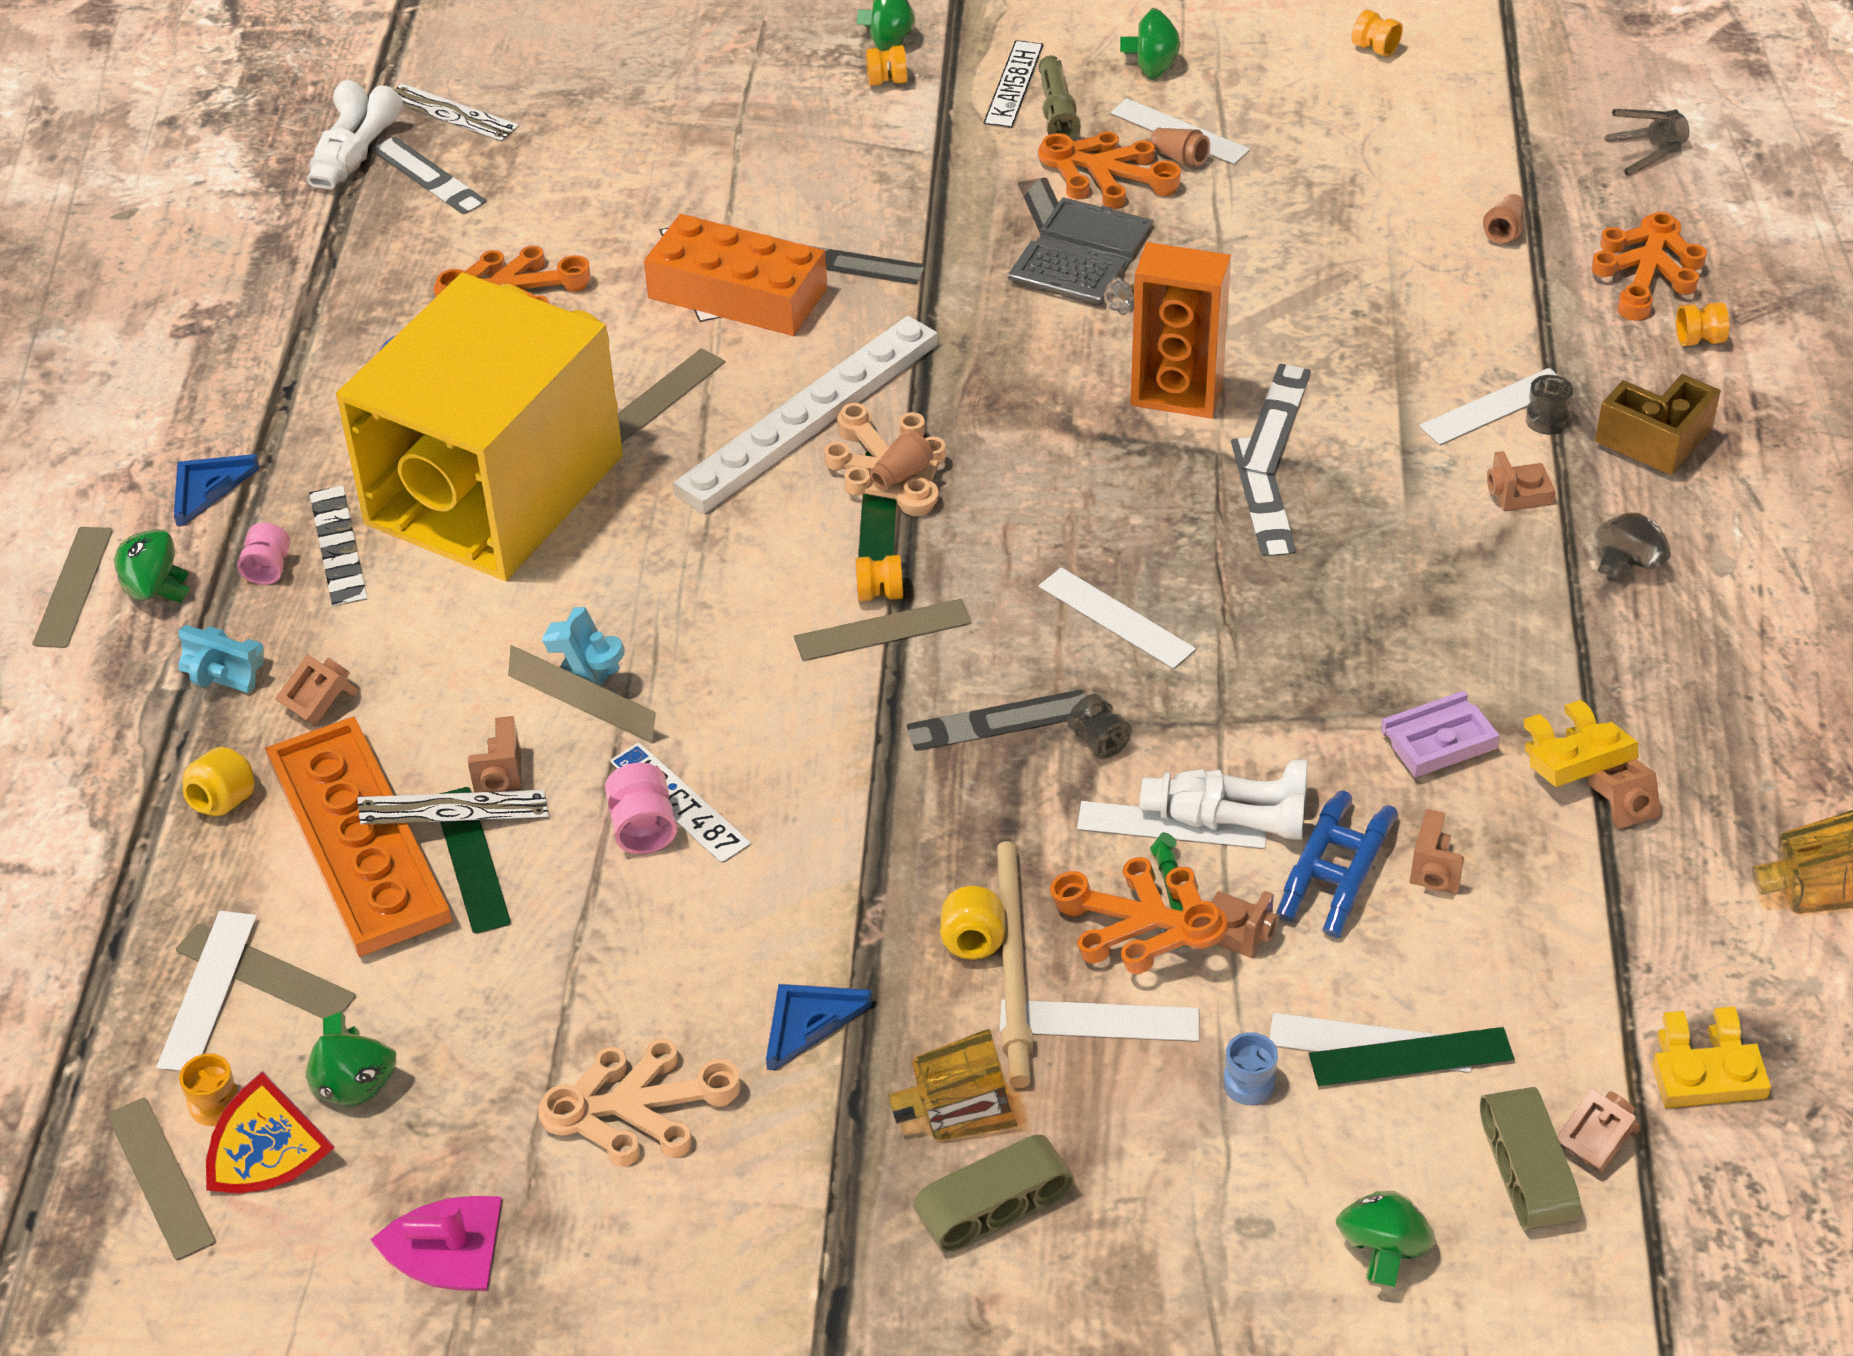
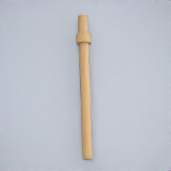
(1016, 1035)

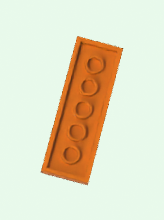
(368, 869)

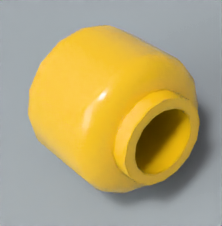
(218, 781)
(972, 922)

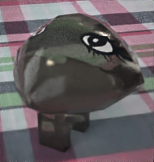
(1628, 542)

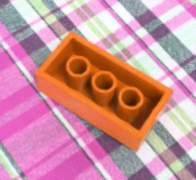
(736, 274)
(1179, 329)

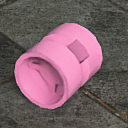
(640, 808)

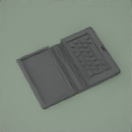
(1080, 250)

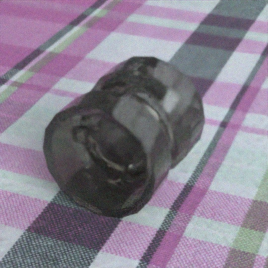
(1549, 404)
(1104, 731)

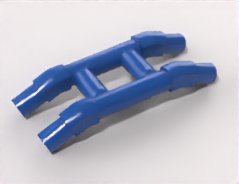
(1348, 879)

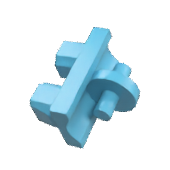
(584, 647)
(214, 657)

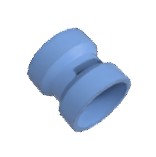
(1250, 1068)

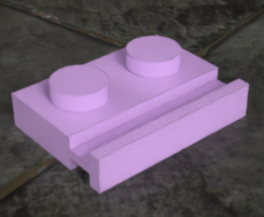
(1440, 734)

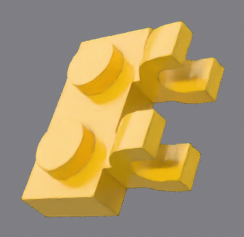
(1583, 751)
(1708, 1074)

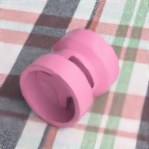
(264, 553)

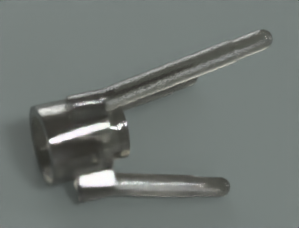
(1667, 131)

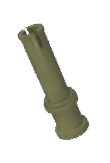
(1059, 105)

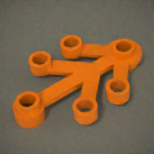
(1062, 153)
(1658, 232)
(572, 271)
(1197, 925)

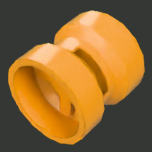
(1377, 33)
(877, 65)
(1702, 324)
(879, 578)
(207, 1086)

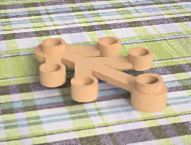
(914, 495)
(633, 1099)

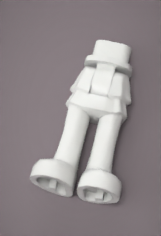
(339, 148)
(1206, 799)

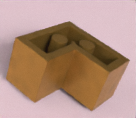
(1658, 427)

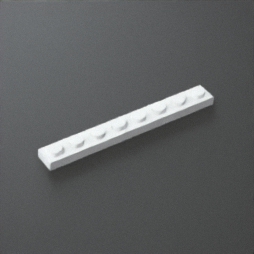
(804, 415)

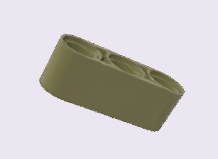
(1530, 1158)
(993, 1193)

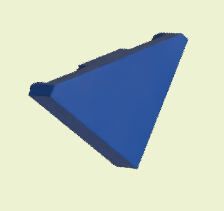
(206, 481)
(807, 1016)

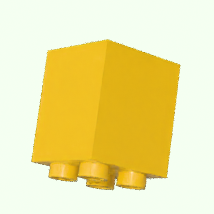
(482, 424)

